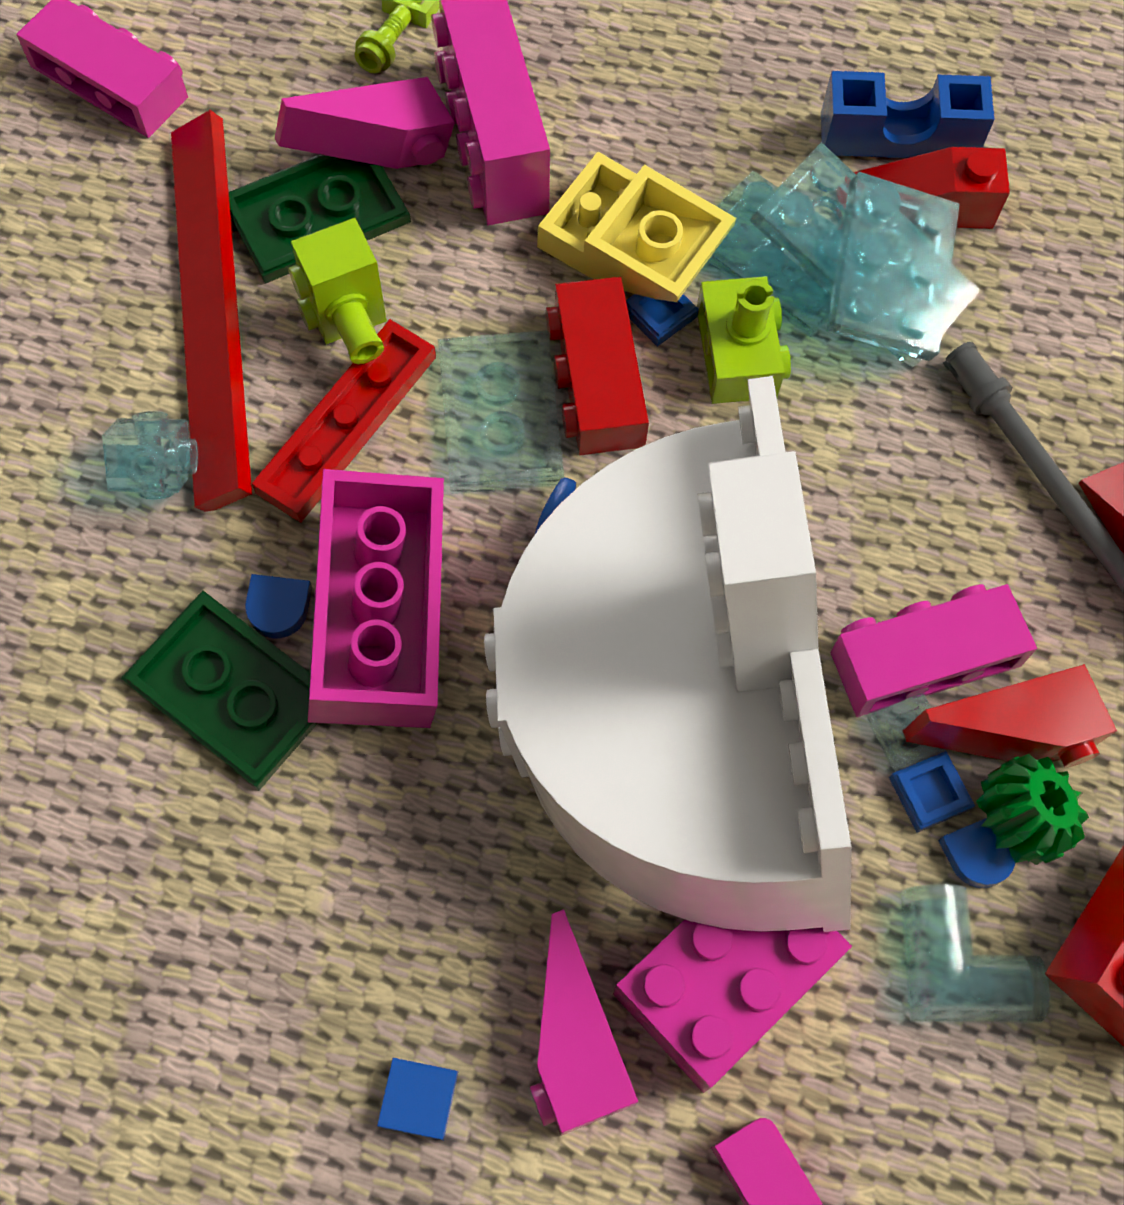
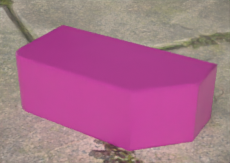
(764, 1167)

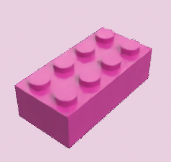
(493, 109)
(377, 600)

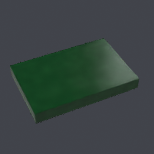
(308, 200)
(226, 689)

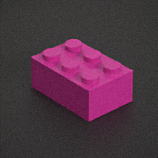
(721, 989)

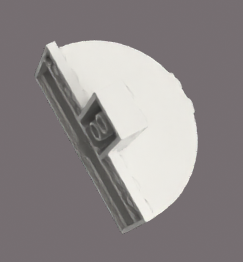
(676, 682)

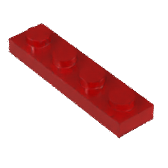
(343, 421)

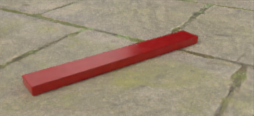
(210, 314)

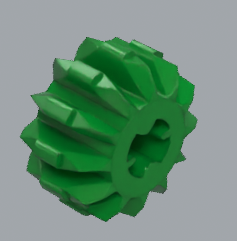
(1032, 809)

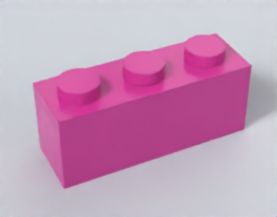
(103, 65)
(931, 647)

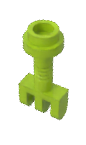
(375, 48)

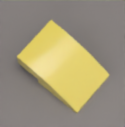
(633, 229)

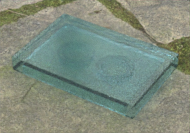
(500, 412)

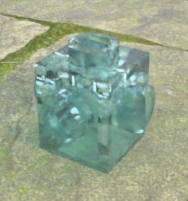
(149, 455)

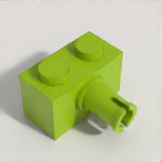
(340, 288)
(741, 336)

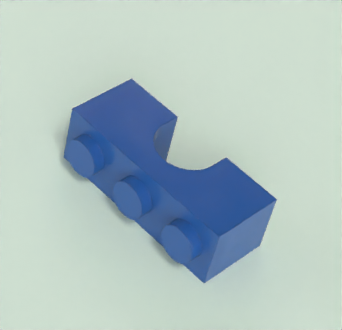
(865, 123)

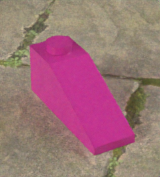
(371, 124)
(577, 1053)

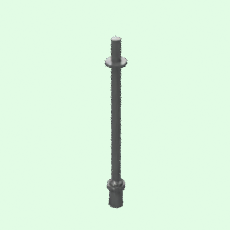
(992, 398)

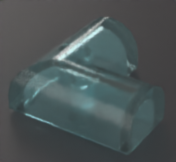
(953, 983)

